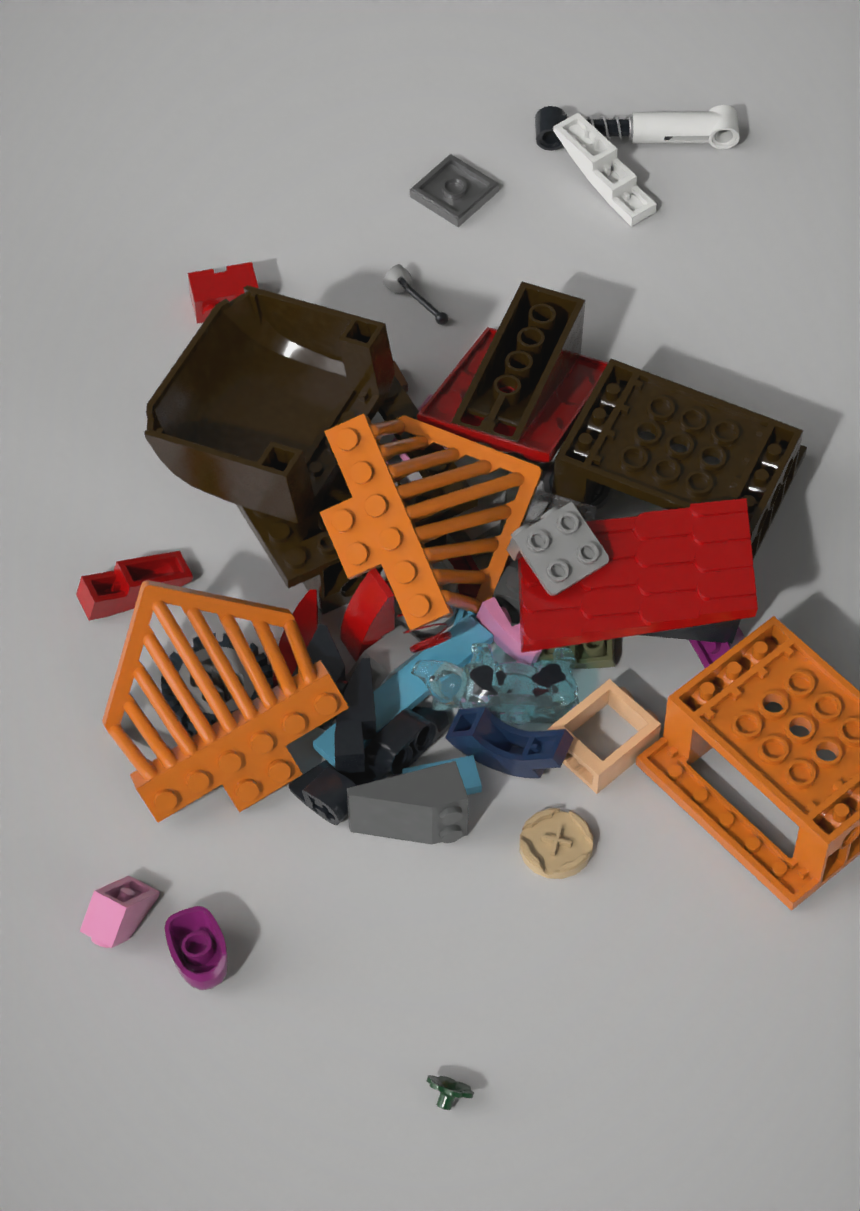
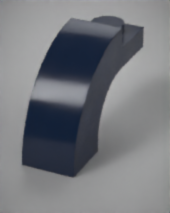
(506, 747)

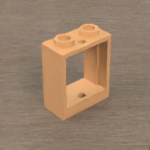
(582, 760)

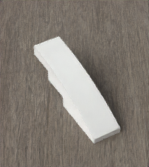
(603, 169)

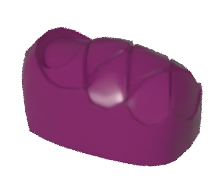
(197, 947)

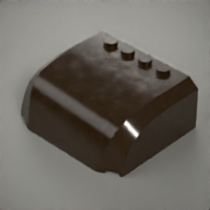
(258, 392)

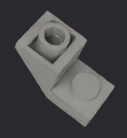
(388, 655)

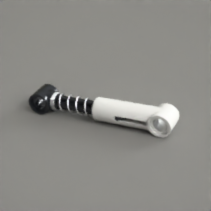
(716, 127)

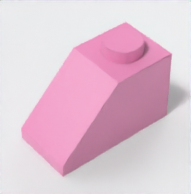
(117, 911)

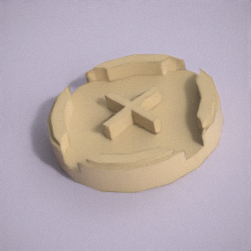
(556, 843)

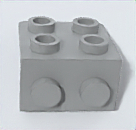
(559, 548)

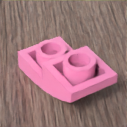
(507, 637)

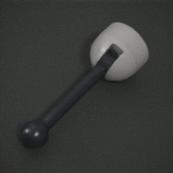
(400, 280)

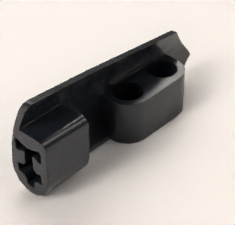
(388, 753)

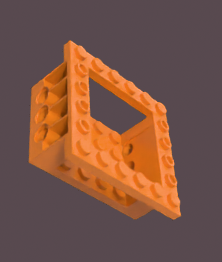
(727, 713)

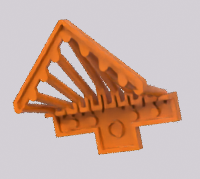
(381, 530)
(244, 747)

